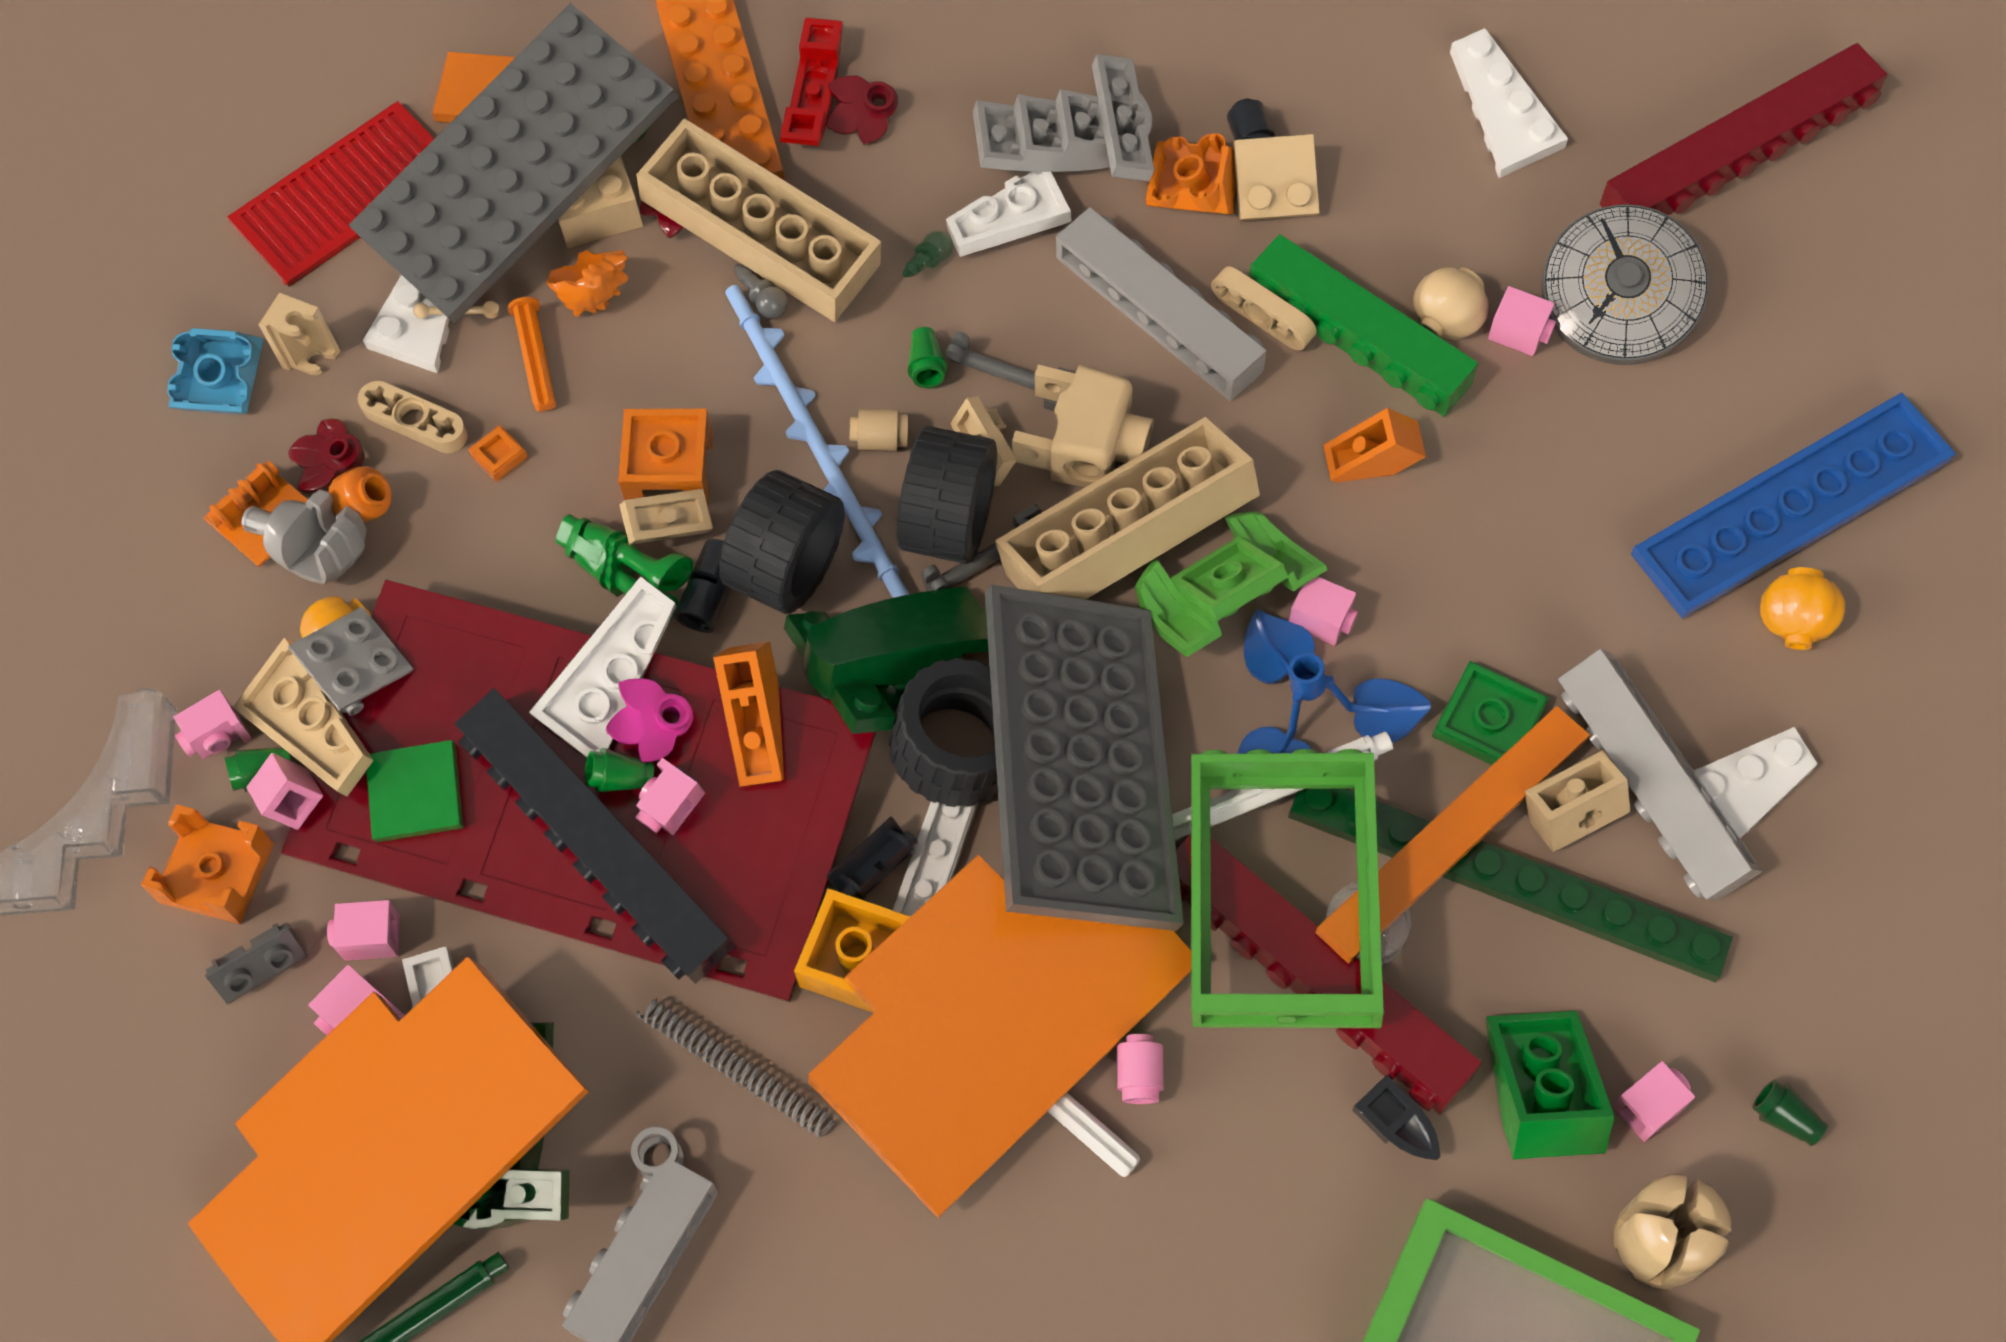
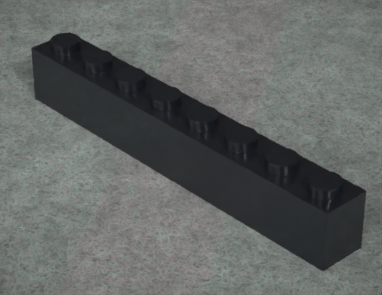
(595, 836)

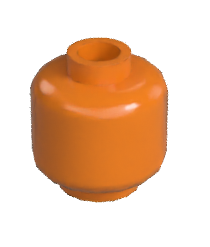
(362, 490)

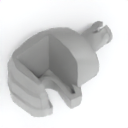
(309, 536)

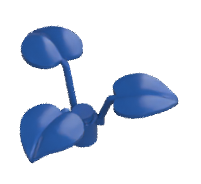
(1282, 648)

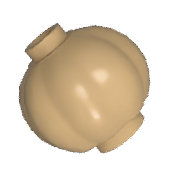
(1451, 303)

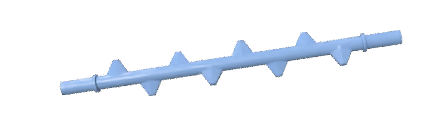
(805, 429)

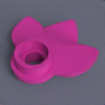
(644, 721)

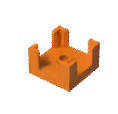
(664, 451)
(210, 866)

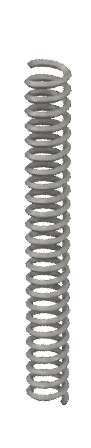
(739, 1065)

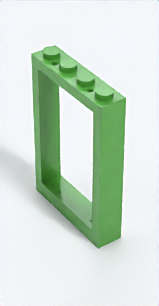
(1286, 771)

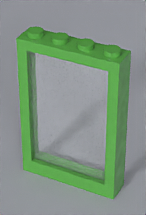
(1484, 1287)

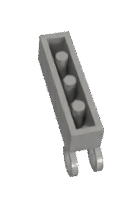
(645, 1247)

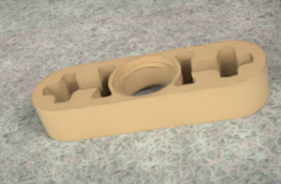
(1263, 308)
(421, 431)

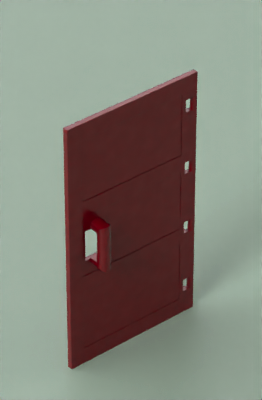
(742, 854)

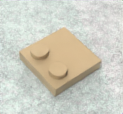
(1276, 177)

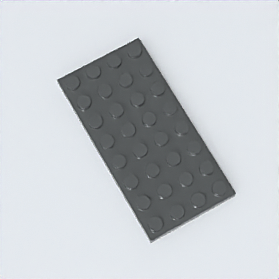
(513, 162)
(1081, 761)

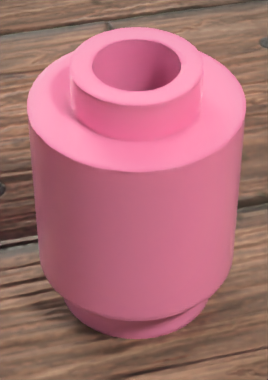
(1140, 1069)

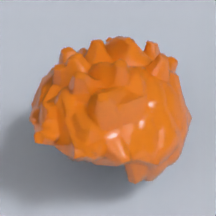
(589, 281)

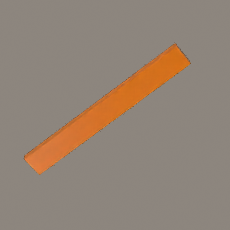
(1459, 828)

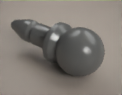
(769, 300)

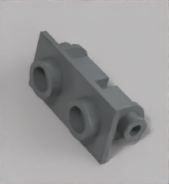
(244, 970)

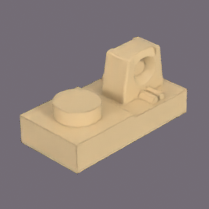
(985, 422)
(666, 516)

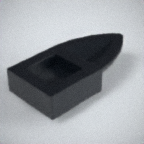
(1398, 1120)

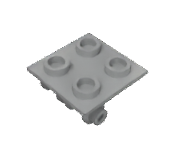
(350, 659)

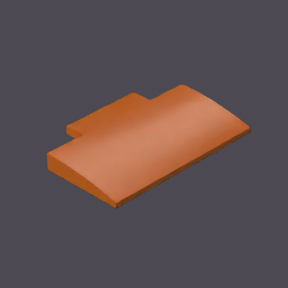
(984, 1027)
(380, 1150)

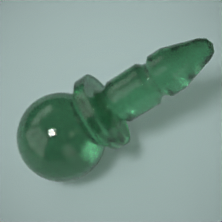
(929, 253)

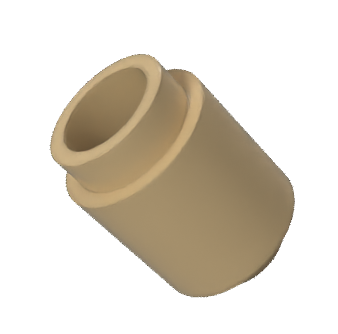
(879, 429)

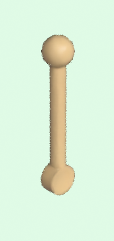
(489, 309)

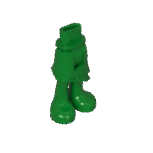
(611, 559)

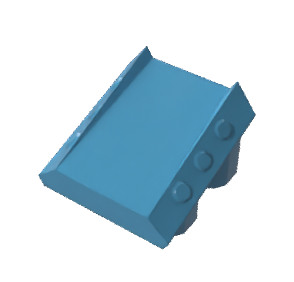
(214, 371)

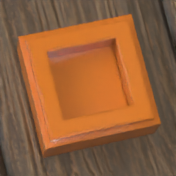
(498, 453)

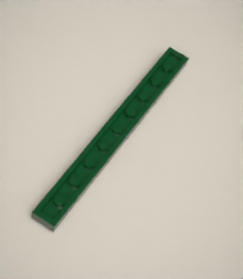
(1535, 887)

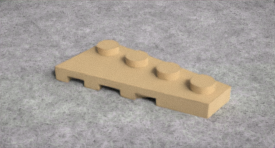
(304, 721)

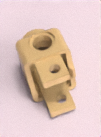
(1092, 426)

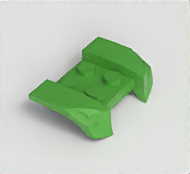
(1216, 586)

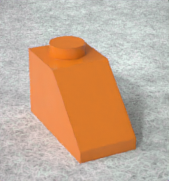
(1375, 448)

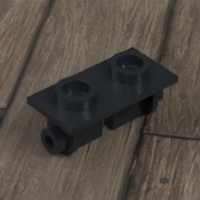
(873, 860)

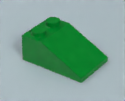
(1548, 1086)

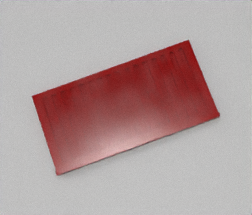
(310, 210)

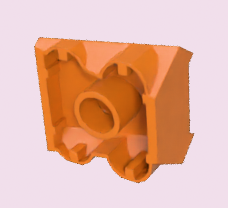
(1193, 175)

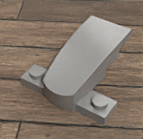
(1074, 129)

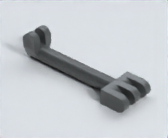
(960, 353)
(931, 574)

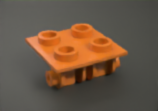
(260, 489)

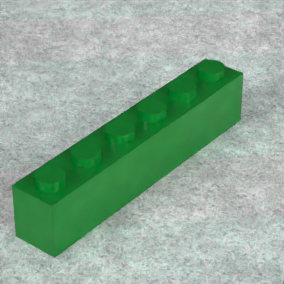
(1366, 326)

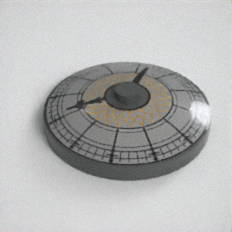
(1625, 284)

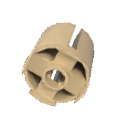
(1672, 1231)

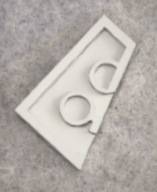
(1015, 212)

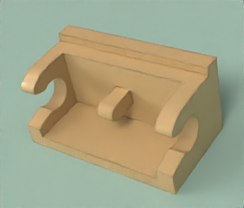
(298, 333)

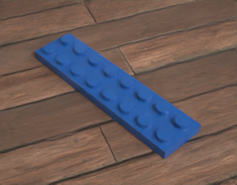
(1792, 505)

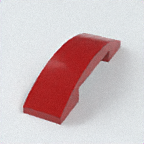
(811, 98)

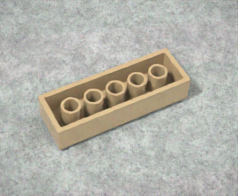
(759, 219)
(1131, 514)

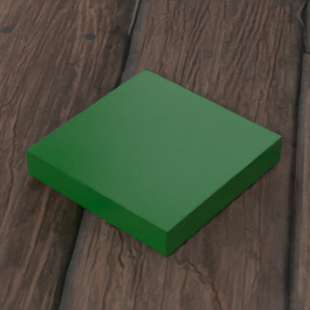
(1488, 714)
(414, 791)

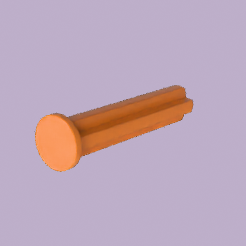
(533, 352)

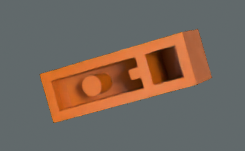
(752, 711)

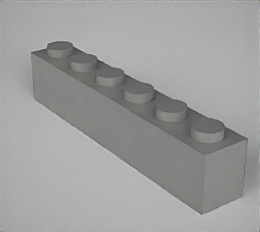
(1161, 303)
(1659, 777)

